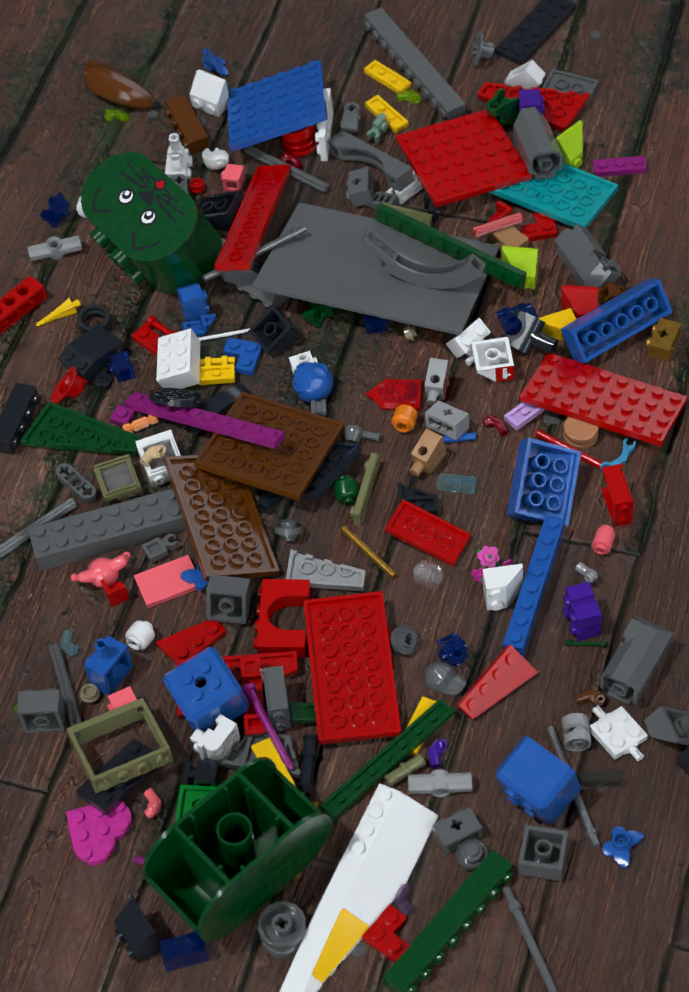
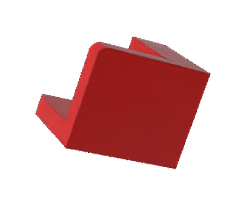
(502, 210)
(115, 593)

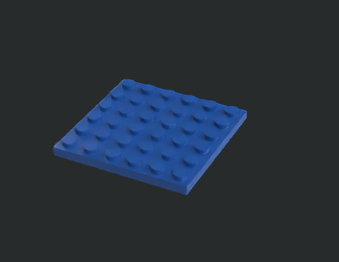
(276, 105)

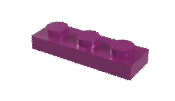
(619, 166)

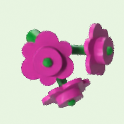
(488, 557)

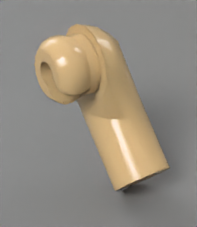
(152, 453)

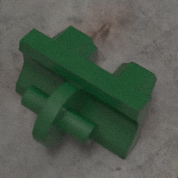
(317, 313)

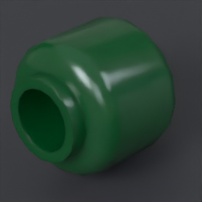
(346, 490)

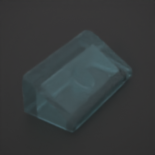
(456, 483)

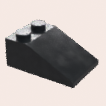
(221, 208)
(90, 352)

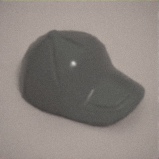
(444, 679)

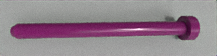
(249, 690)

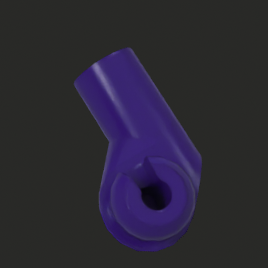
(436, 751)

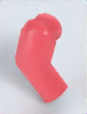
(154, 803)

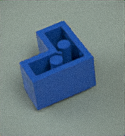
(192, 301)

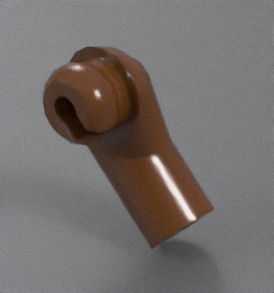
(592, 696)

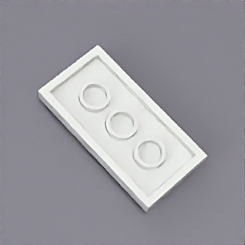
(325, 129)

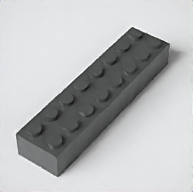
(106, 529)

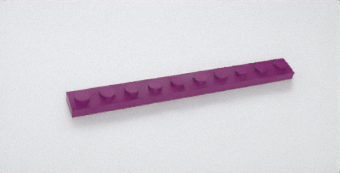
(208, 421)

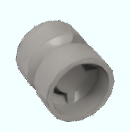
(576, 732)

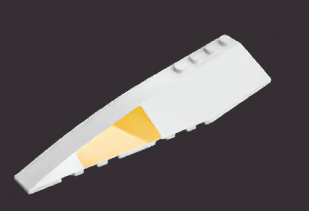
(362, 885)

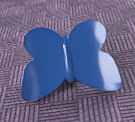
(214, 63)
(194, 576)
(621, 844)

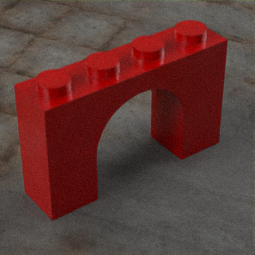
(274, 596)

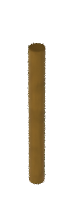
(369, 552)

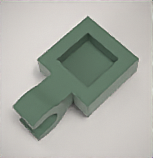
(379, 126)

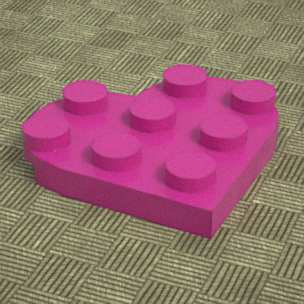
(95, 833)

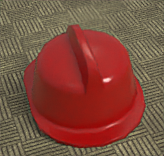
(69, 386)

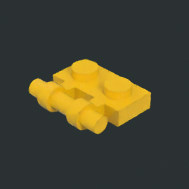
(217, 370)

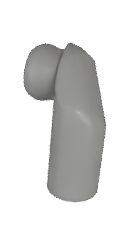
(589, 574)

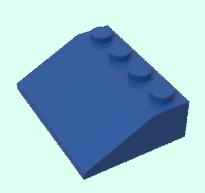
(543, 481)

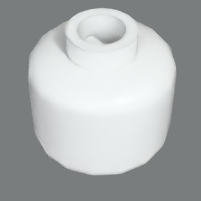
(140, 635)

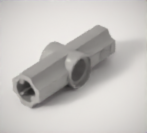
(54, 248)
(440, 783)

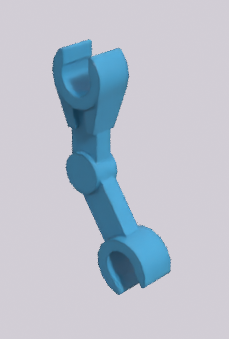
(627, 450)

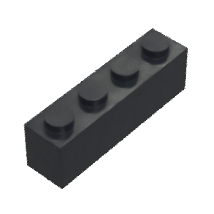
(16, 415)

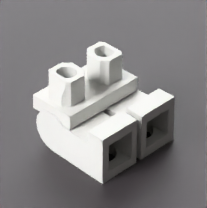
(217, 743)

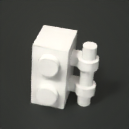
(462, 343)

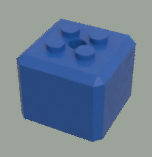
(219, 695)
(537, 781)

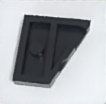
(424, 500)

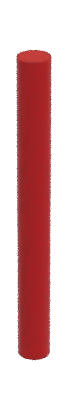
(585, 457)

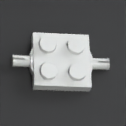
(618, 733)

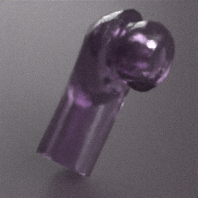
(401, 900)

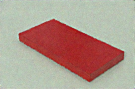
(428, 532)

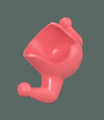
(101, 569)

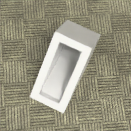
(526, 75)

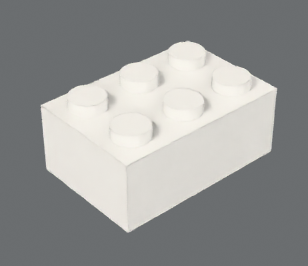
(178, 360)

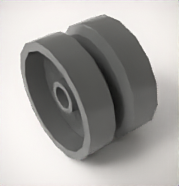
(282, 929)

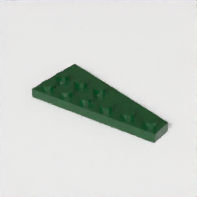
(70, 430)

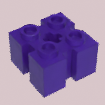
(582, 611)

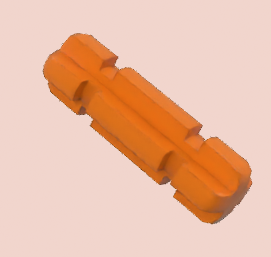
(140, 423)

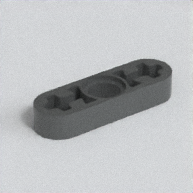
(76, 490)

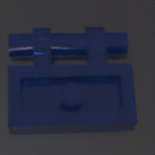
(511, 323)

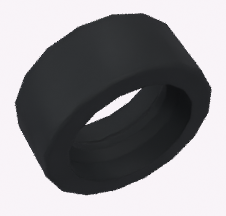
(93, 311)

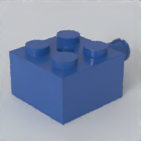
(108, 664)

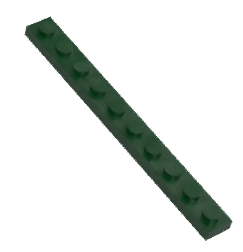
(449, 245)

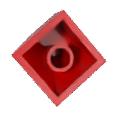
(579, 298)

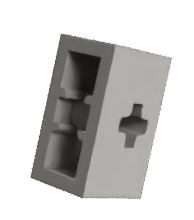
(447, 420)

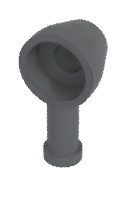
(354, 434)

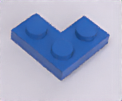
(246, 351)

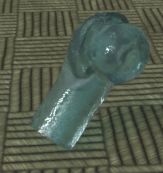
(66, 644)

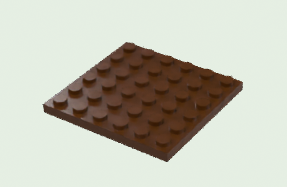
(279, 470)

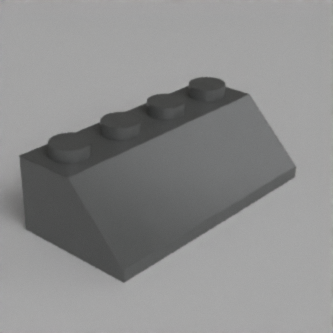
(244, 282)

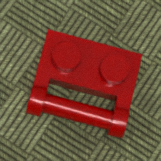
(149, 339)

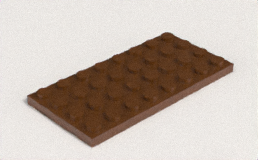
(220, 522)

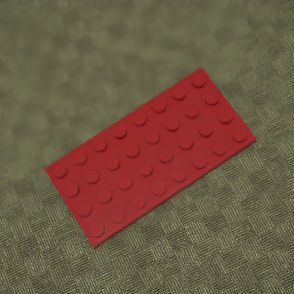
(604, 399)
(351, 668)

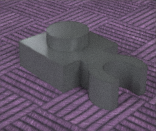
(158, 549)

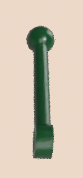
(569, 643)

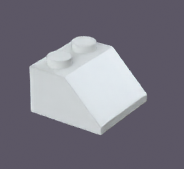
(209, 93)
(502, 585)

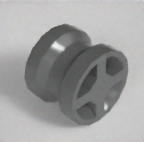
(319, 407)

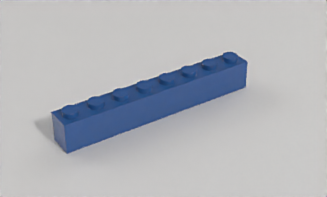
(535, 584)

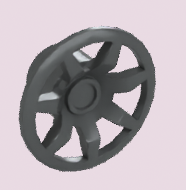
(483, 48)

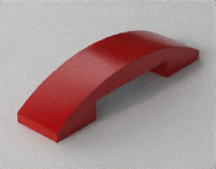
(251, 674)

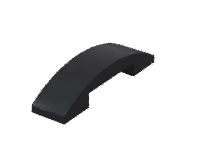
(220, 404)

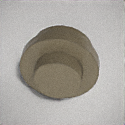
(410, 332)
(89, 693)

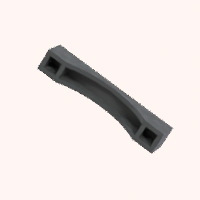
(348, 147)

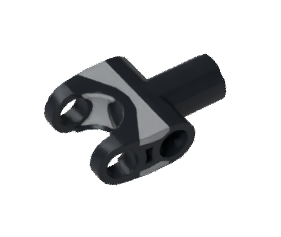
(531, 335)

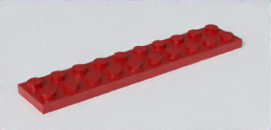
(253, 218)

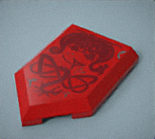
(396, 392)

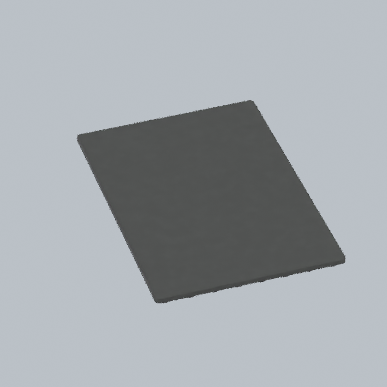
(340, 272)

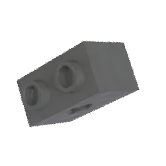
(360, 187)
(456, 829)

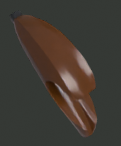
(117, 87)

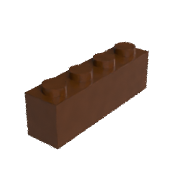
(186, 124)

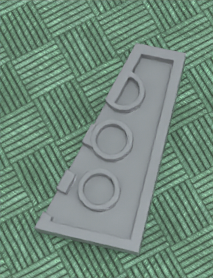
(325, 573)

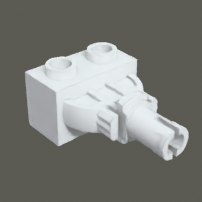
(178, 159)

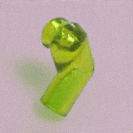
(411, 96)
(116, 113)

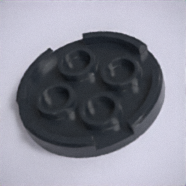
(176, 397)

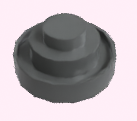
(288, 529)
(404, 640)
(471, 854)

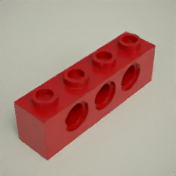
(20, 301)

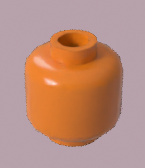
(404, 418)

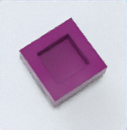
(122, 415)

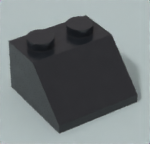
(275, 331)
(136, 932)

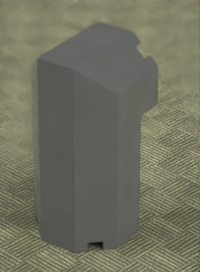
(536, 144)
(586, 258)
(635, 660)

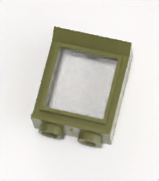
(117, 479)

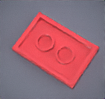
(164, 582)

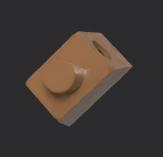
(427, 453)

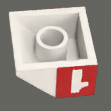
(494, 359)

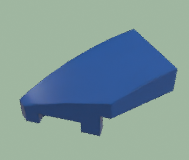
(200, 326)

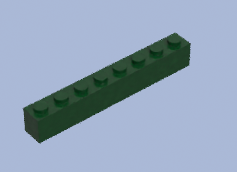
(449, 924)

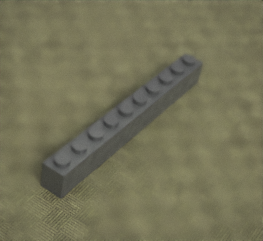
(414, 65)

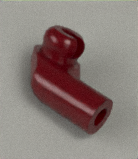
(288, 157)
(497, 422)

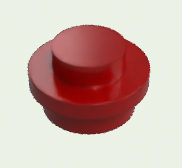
(196, 185)

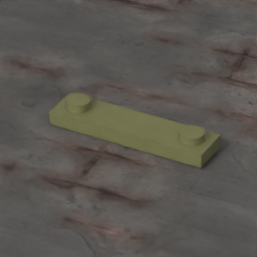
(359, 509)

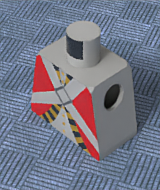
(437, 380)

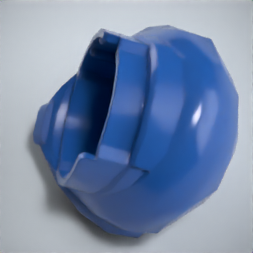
(312, 381)

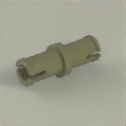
(404, 770)

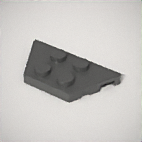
(243, 754)

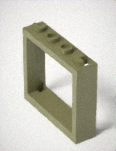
(109, 722)

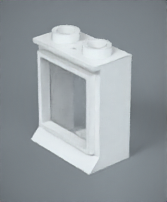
(156, 469)

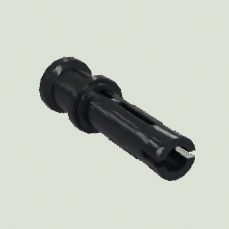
(309, 756)

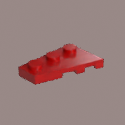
(191, 640)

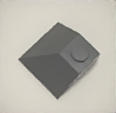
(669, 725)

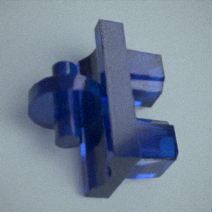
(57, 210)

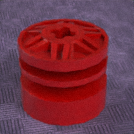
(300, 141)

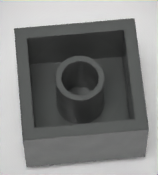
(228, 599)
(41, 710)
(543, 853)

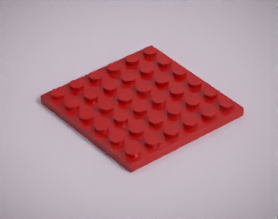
(463, 158)

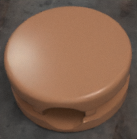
(579, 433)

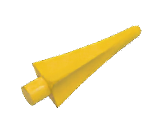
(63, 310)

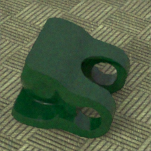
(505, 109)

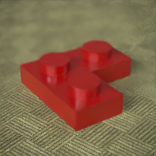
(543, 228)
(383, 934)

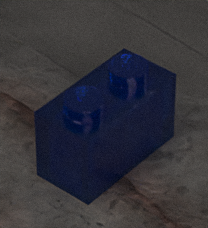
(183, 951)

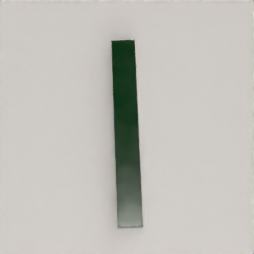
(386, 760)

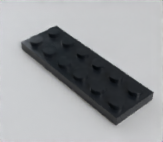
(535, 30)

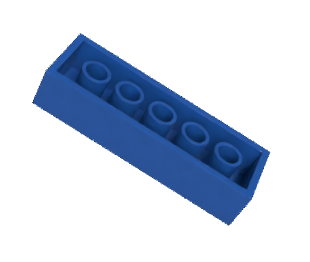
(616, 320)

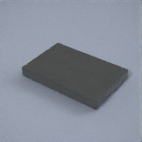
(570, 82)

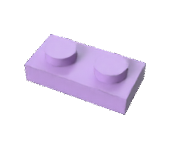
(522, 415)

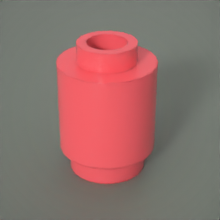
(603, 539)

